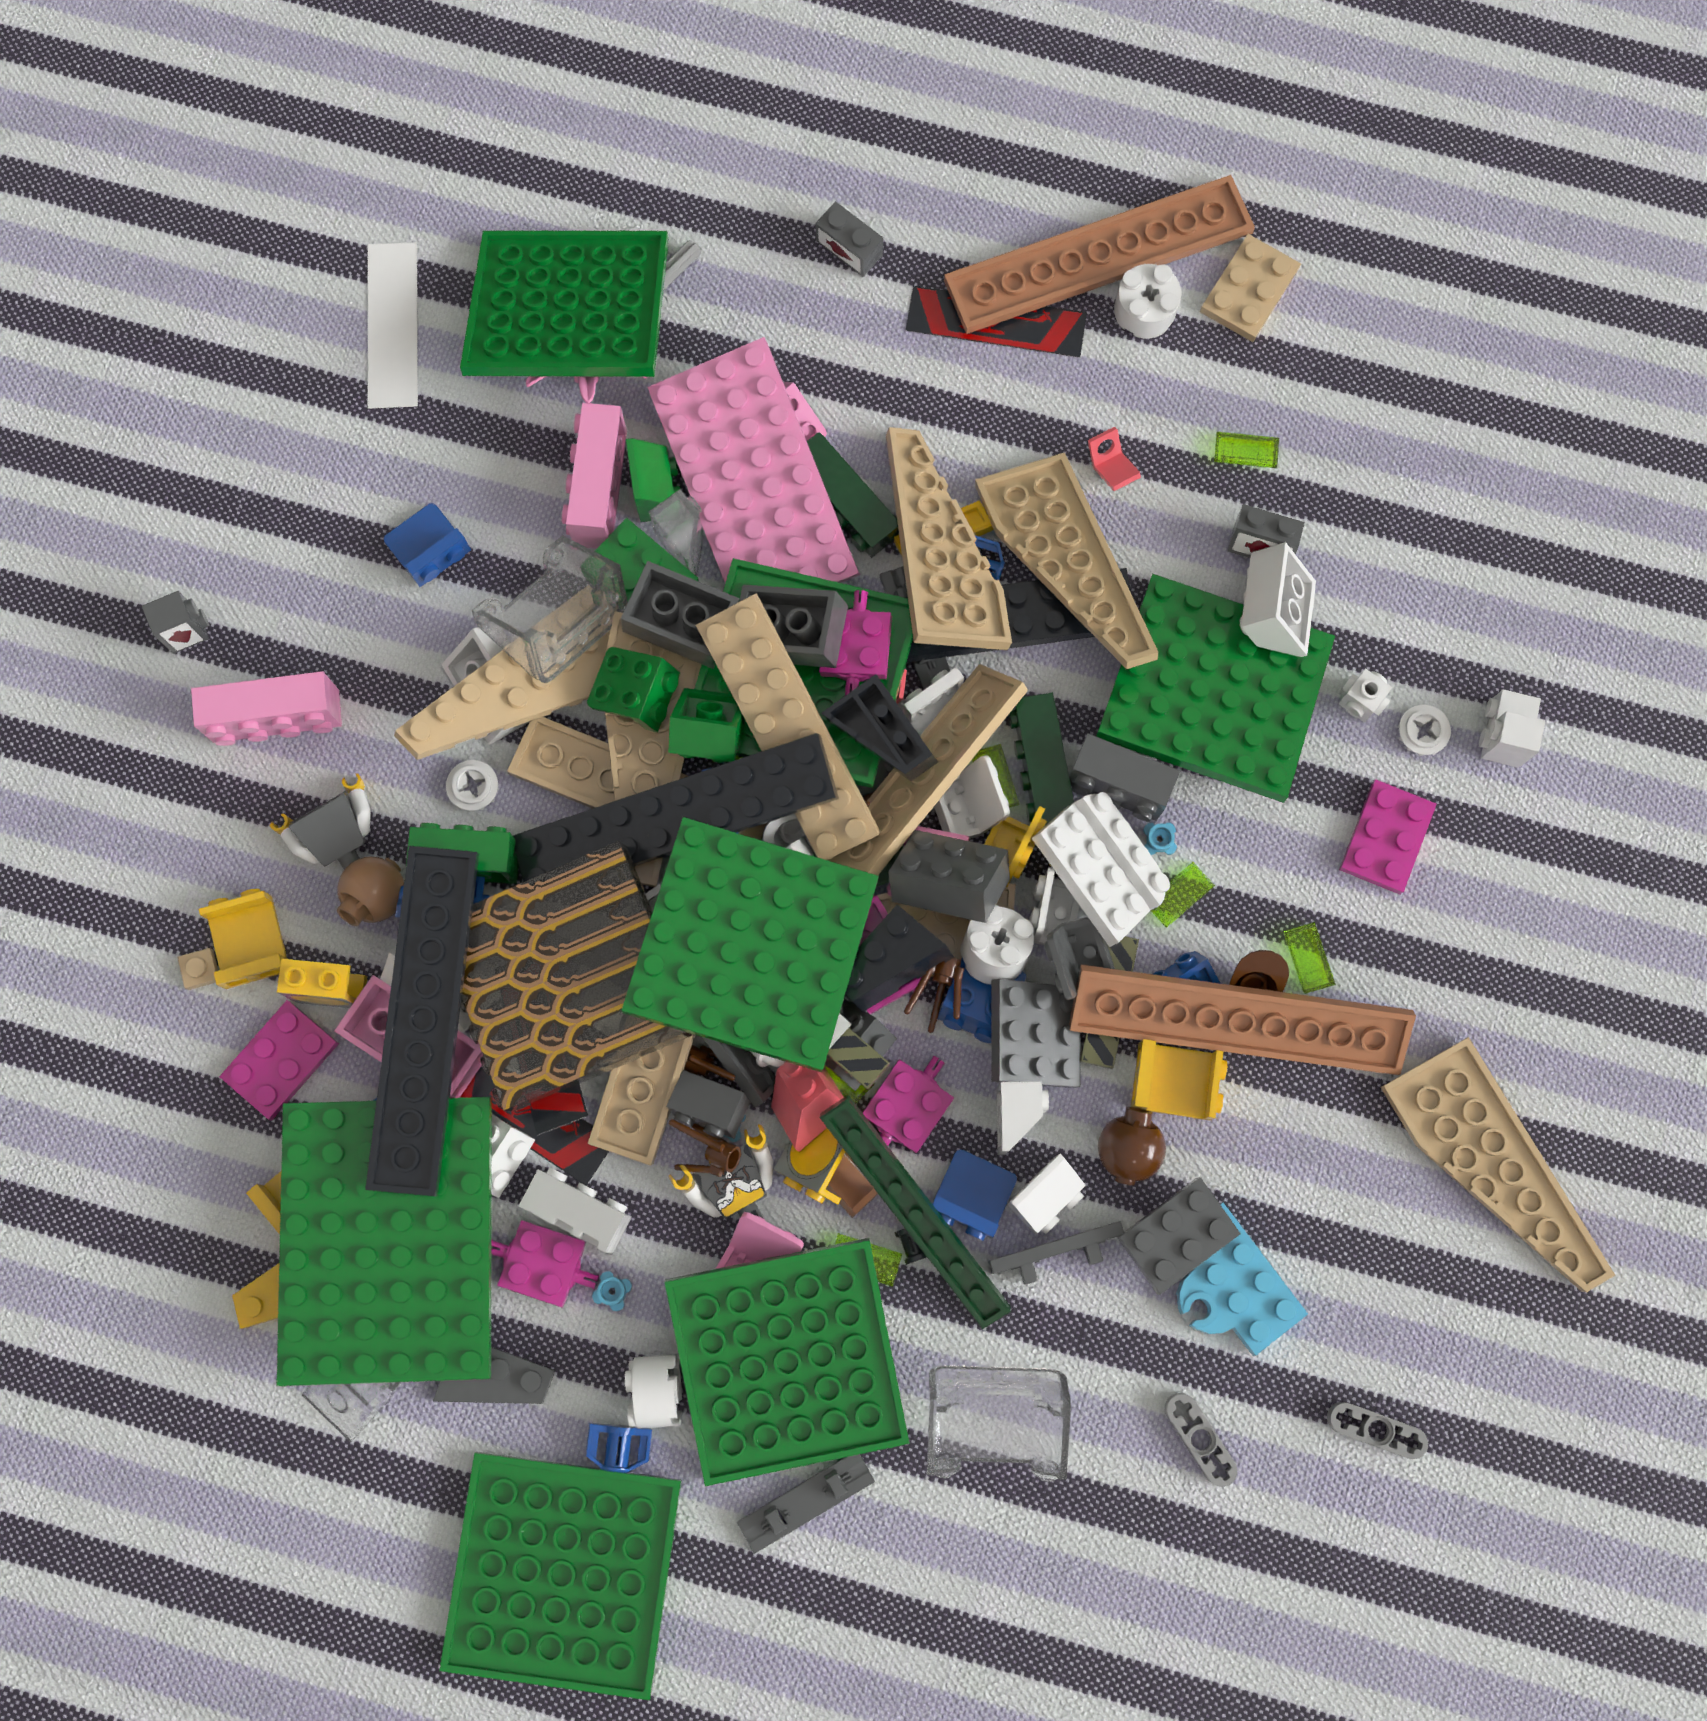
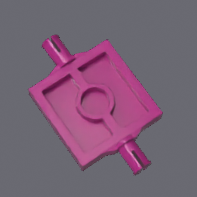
(863, 645)
(908, 1104)
(542, 1264)

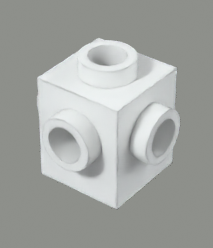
(1365, 695)

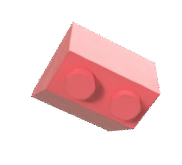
(800, 1098)

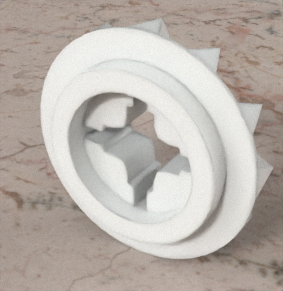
(1439, 729)
(458, 780)

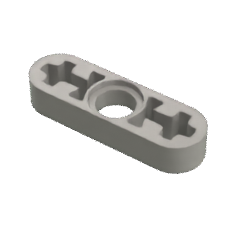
(1403, 1430)
(1222, 1457)

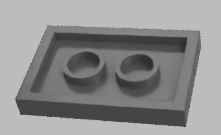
(1178, 1235)

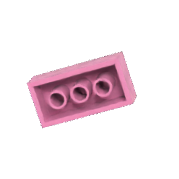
(595, 475)
(266, 708)
(366, 1028)

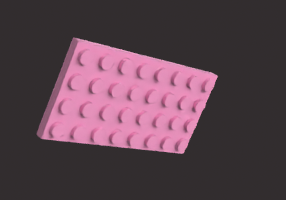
(751, 466)

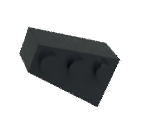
(881, 727)
(892, 957)

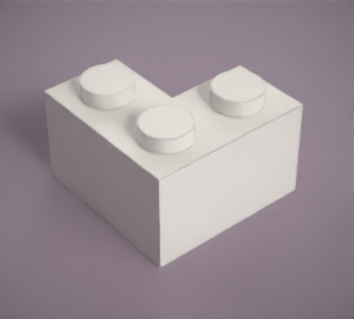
(1512, 729)

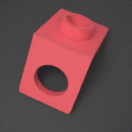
(1112, 464)

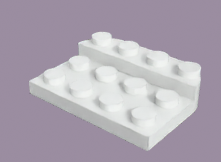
(1103, 865)

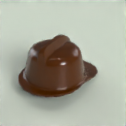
(1261, 971)

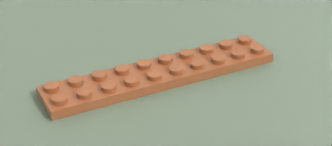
(1098, 253)
(1241, 1020)

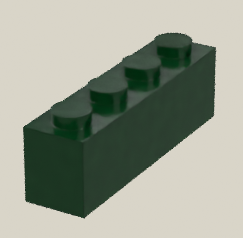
(853, 501)
(1042, 756)

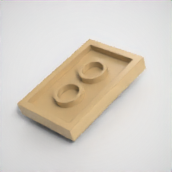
(1250, 287)

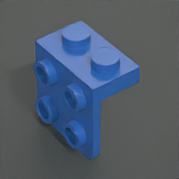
(426, 544)
(974, 1009)
(974, 1194)

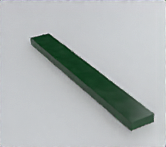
(915, 1211)

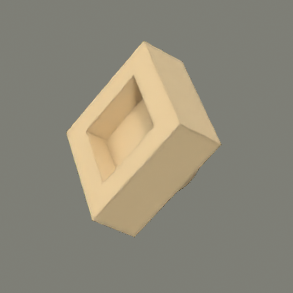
(198, 968)

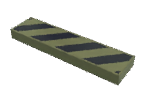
(1102, 1049)
(858, 1058)

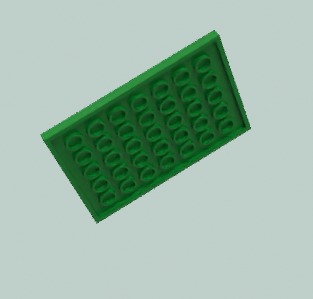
(379, 1277)

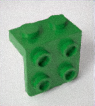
(634, 687)

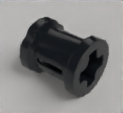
(911, 1249)

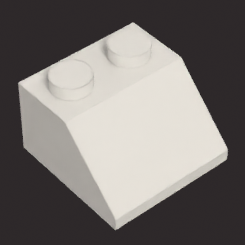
(1018, 1110)
(1047, 1195)

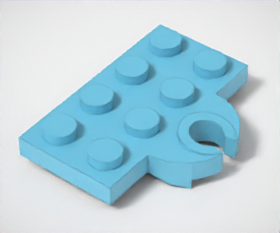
(1240, 1294)

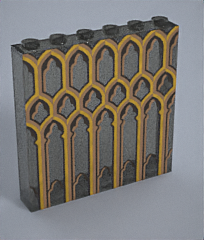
(553, 975)

